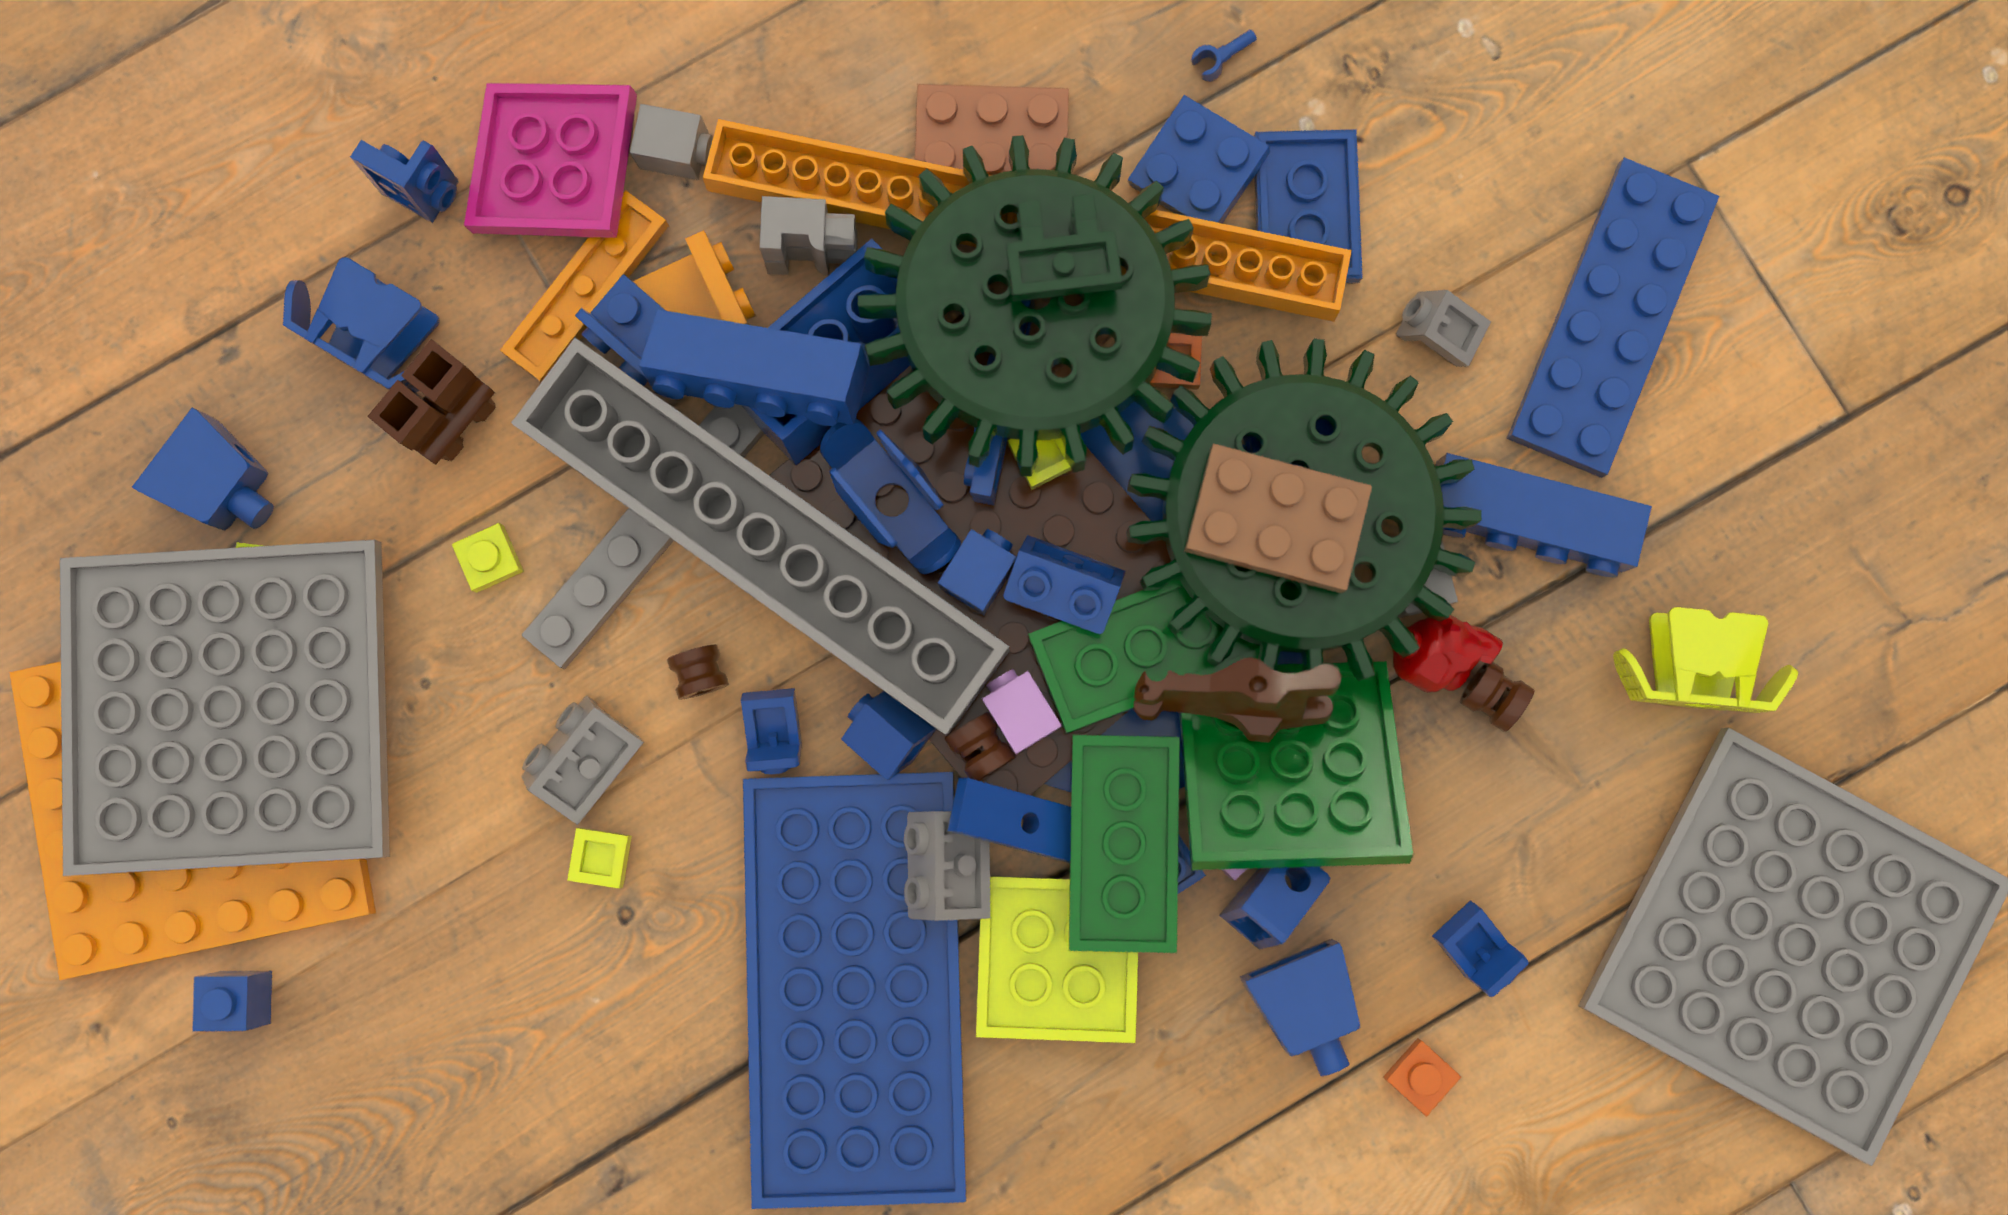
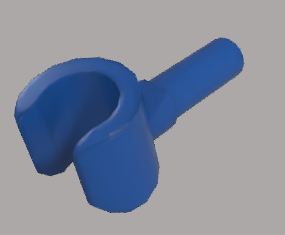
(1221, 54)

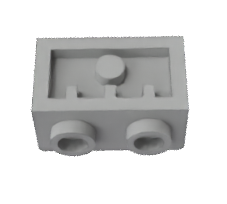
(579, 759)
(945, 870)

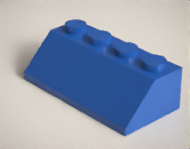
(833, 313)

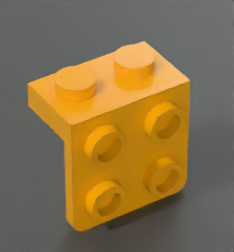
(699, 284)

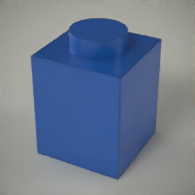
(978, 570)
(886, 733)
(232, 1000)

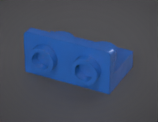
(418, 184)
(622, 323)
(1063, 584)

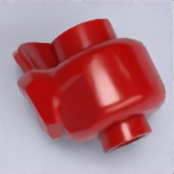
(1445, 653)

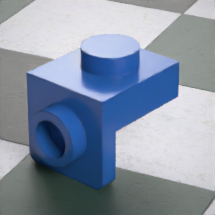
(771, 730)
(1480, 950)

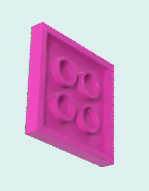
(551, 160)

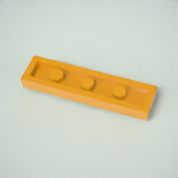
(583, 284)

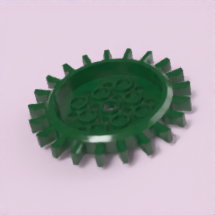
(1018, 390)
(1283, 419)

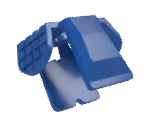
(373, 321)
(859, 473)

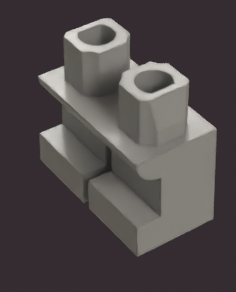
(804, 232)

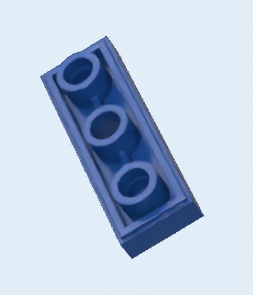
(996, 817)

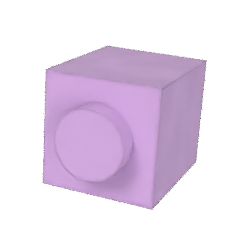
(1020, 710)

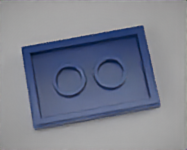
(1312, 190)

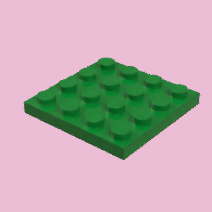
(1307, 794)

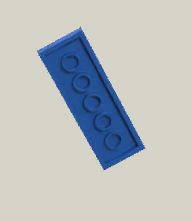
(1613, 317)

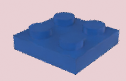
(1200, 162)

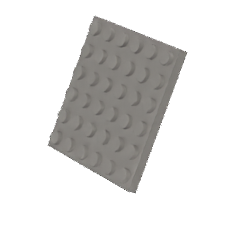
(223, 708)
(1796, 945)

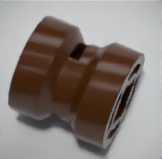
(1497, 696)
(974, 736)

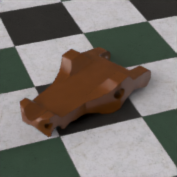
(1246, 695)

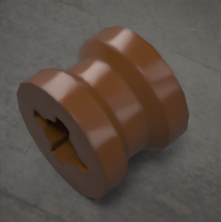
(697, 671)

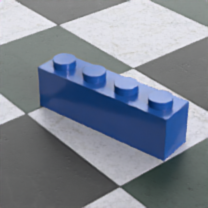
(755, 368)
(1549, 518)

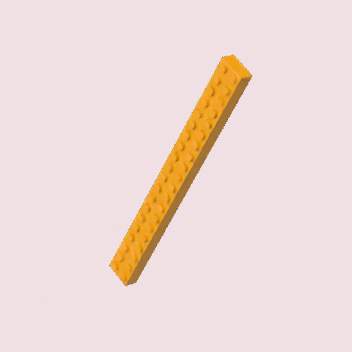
(1241, 261)

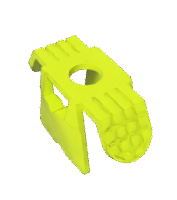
(1701, 658)

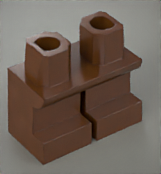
(450, 404)

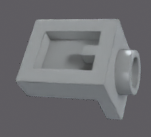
(1444, 325)

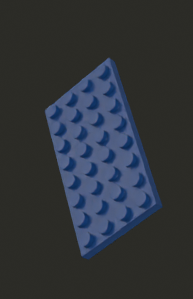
(848, 999)

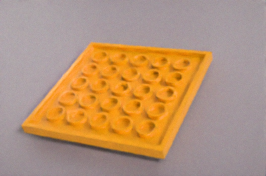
(160, 914)

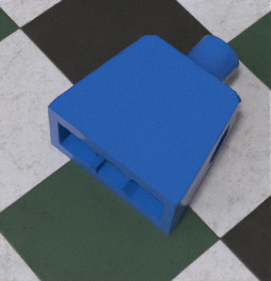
(207, 475)
(1269, 909)
(1308, 1003)

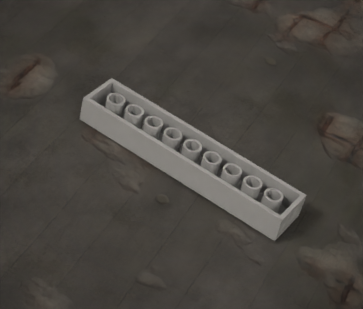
(761, 536)

